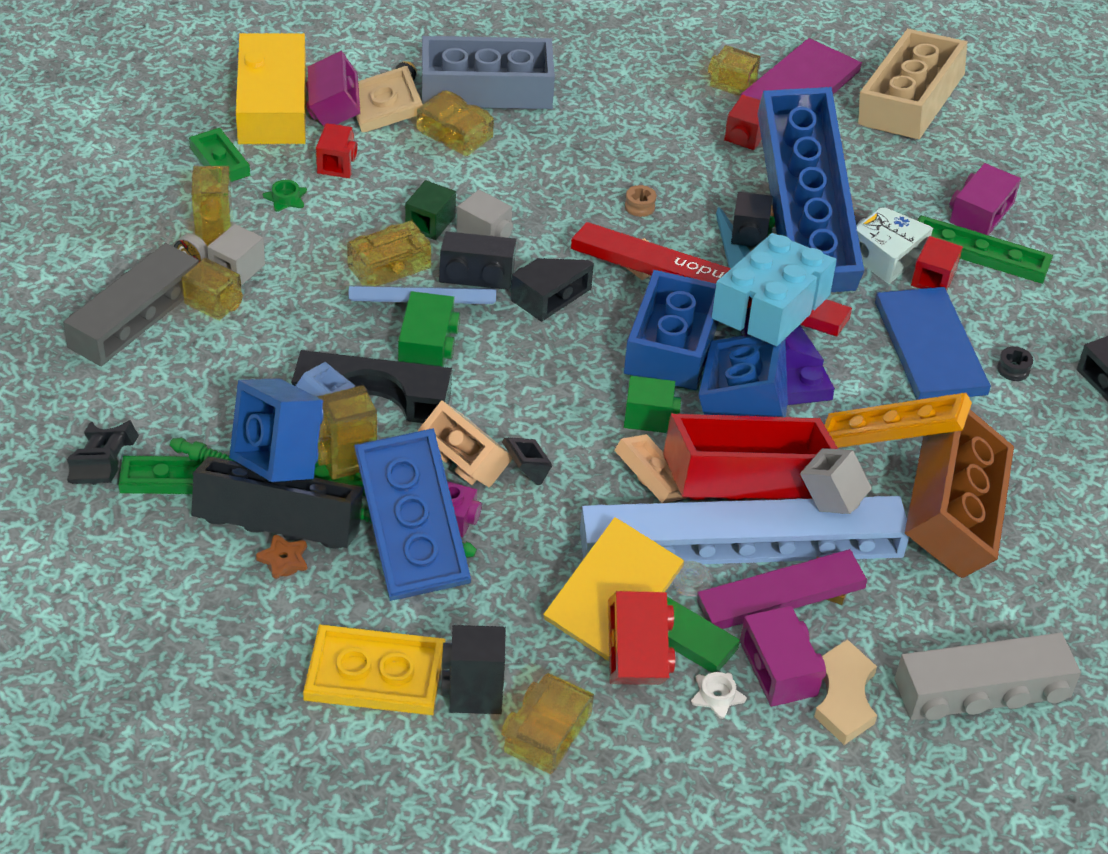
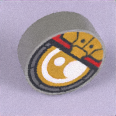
(193, 246)

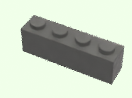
(129, 305)

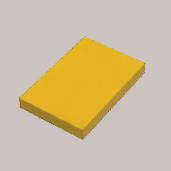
(616, 562)
(374, 670)

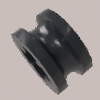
(1012, 371)

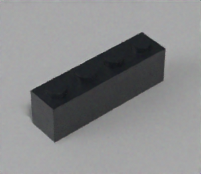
(294, 508)

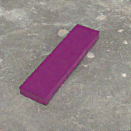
(784, 587)

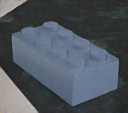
(490, 70)

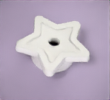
(720, 683)

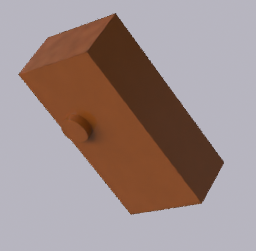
(961, 496)

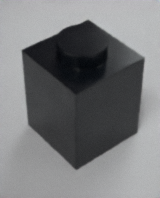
(751, 218)

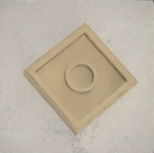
(387, 99)

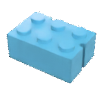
(784, 285)

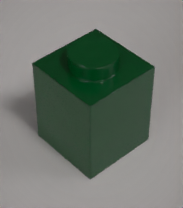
(431, 208)

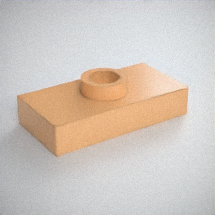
(650, 466)

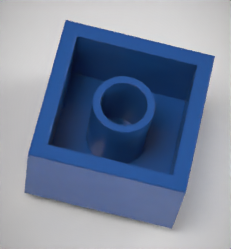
(276, 429)

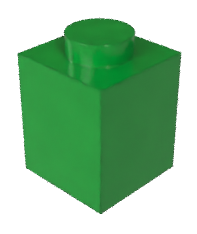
(650, 404)

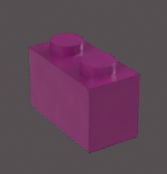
(333, 90)
(984, 199)
(782, 655)

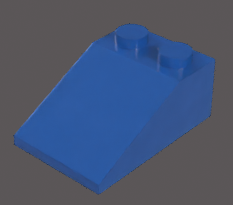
(745, 378)

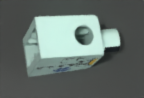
(890, 242)

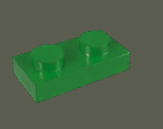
(216, 149)

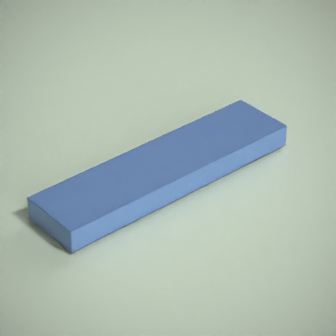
(402, 293)

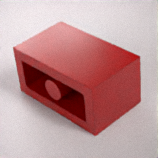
(640, 638)

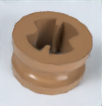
(640, 200)

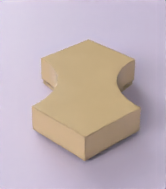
(845, 708)

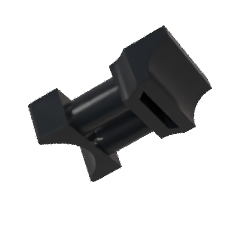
(98, 458)

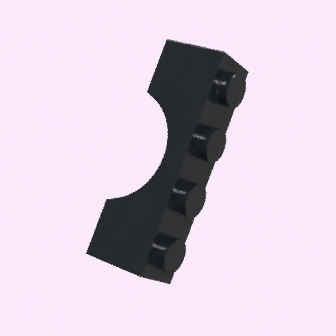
(409, 385)

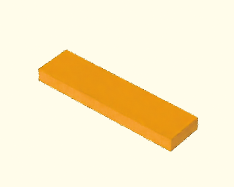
(899, 420)

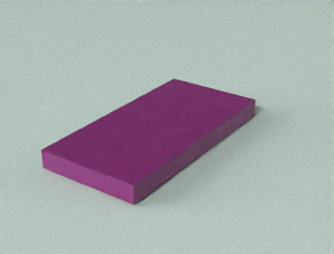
(807, 67)

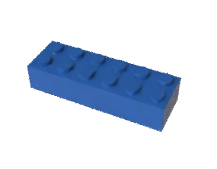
(810, 177)

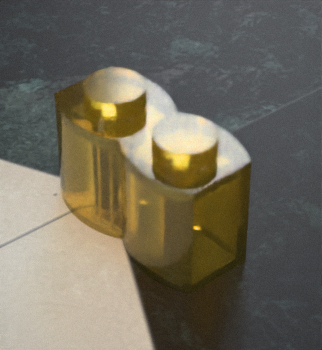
(455, 122)
(547, 722)

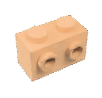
(466, 445)

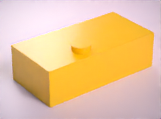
(271, 88)

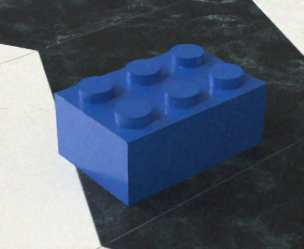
(672, 330)

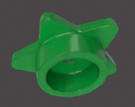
(285, 194)

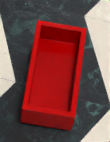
(743, 455)

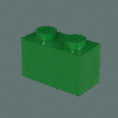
(428, 329)

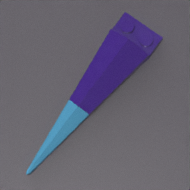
(804, 365)

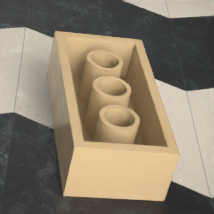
(912, 83)

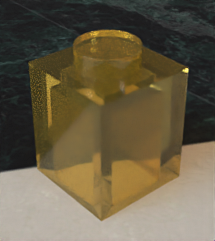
(733, 70)
(212, 289)

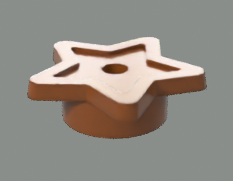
(283, 566)

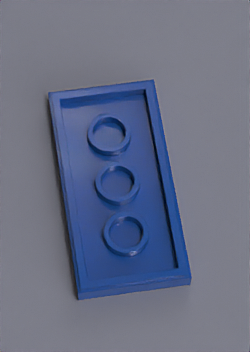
(931, 343)
(412, 514)

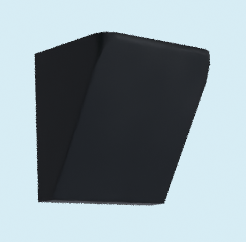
(529, 458)

